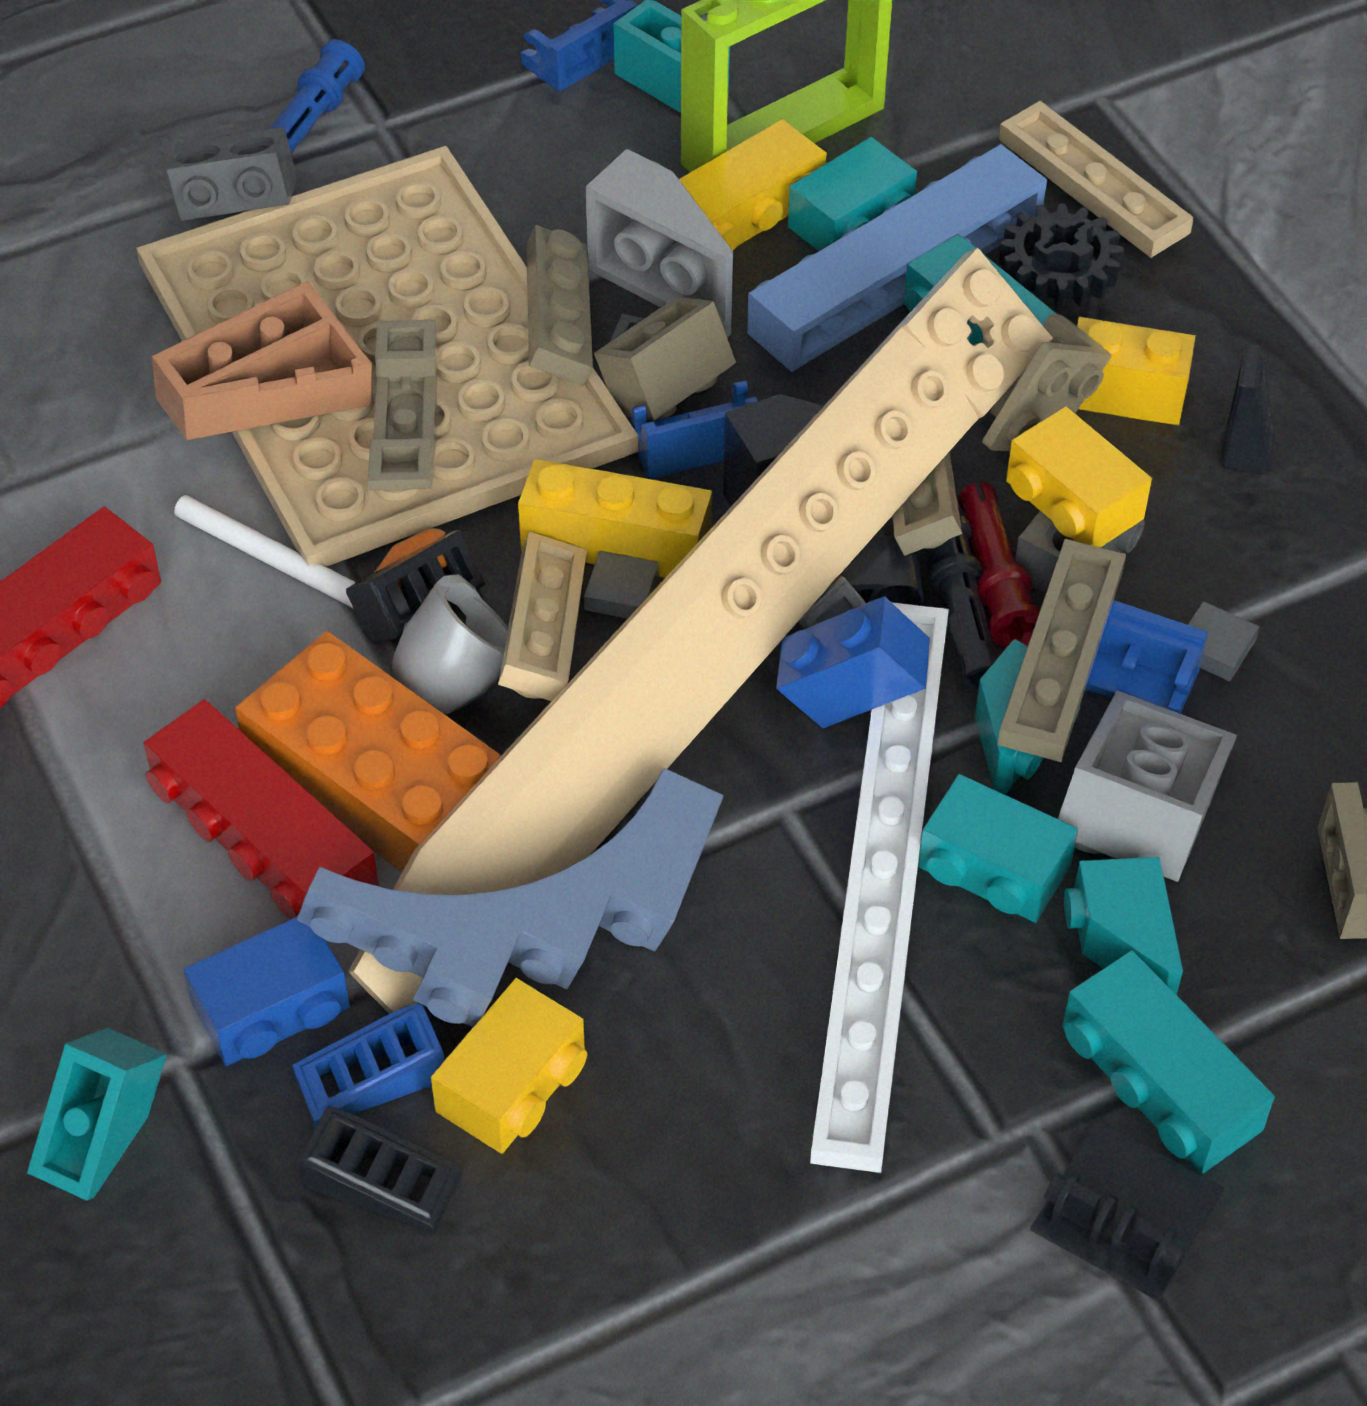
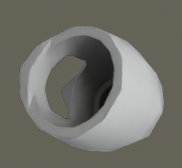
(445, 658)

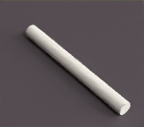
(263, 548)

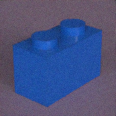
(853, 662)
(266, 990)

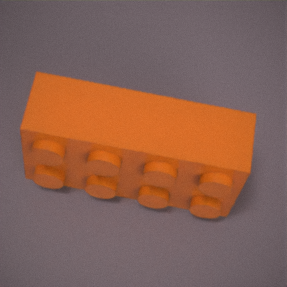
(364, 746)

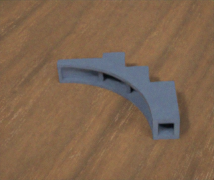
(540, 927)

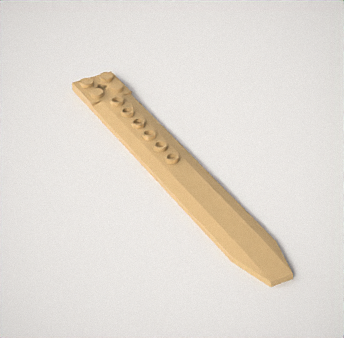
(726, 602)

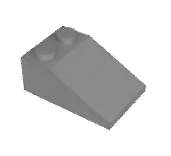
(655, 236)
(1145, 783)

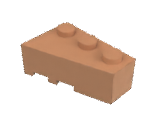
(263, 368)

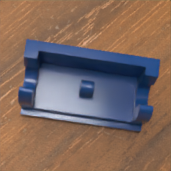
(578, 50)
(684, 439)
(1147, 657)

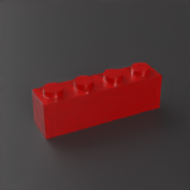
(70, 595)
(251, 807)

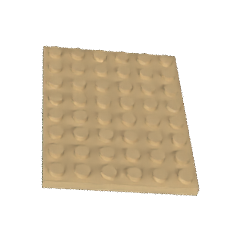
(393, 249)

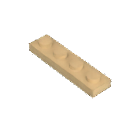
(1096, 179)
(543, 618)

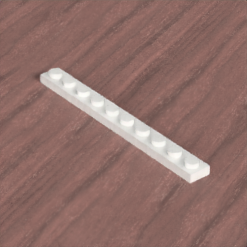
(878, 920)

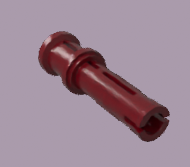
(1004, 583)

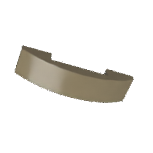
(404, 406)

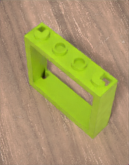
(813, 110)

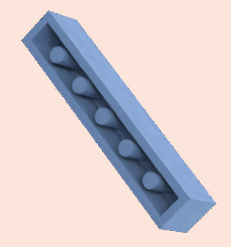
(866, 270)

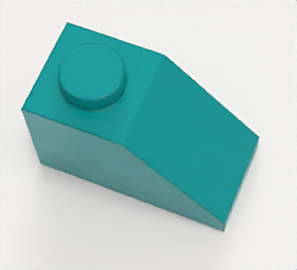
(1124, 909)
(95, 1110)

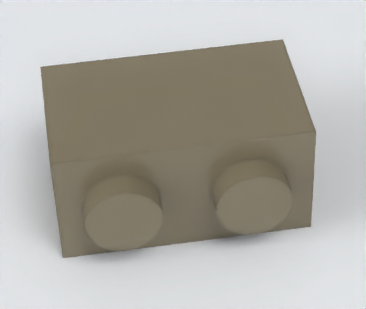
(666, 357)

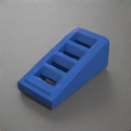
(383, 1036)

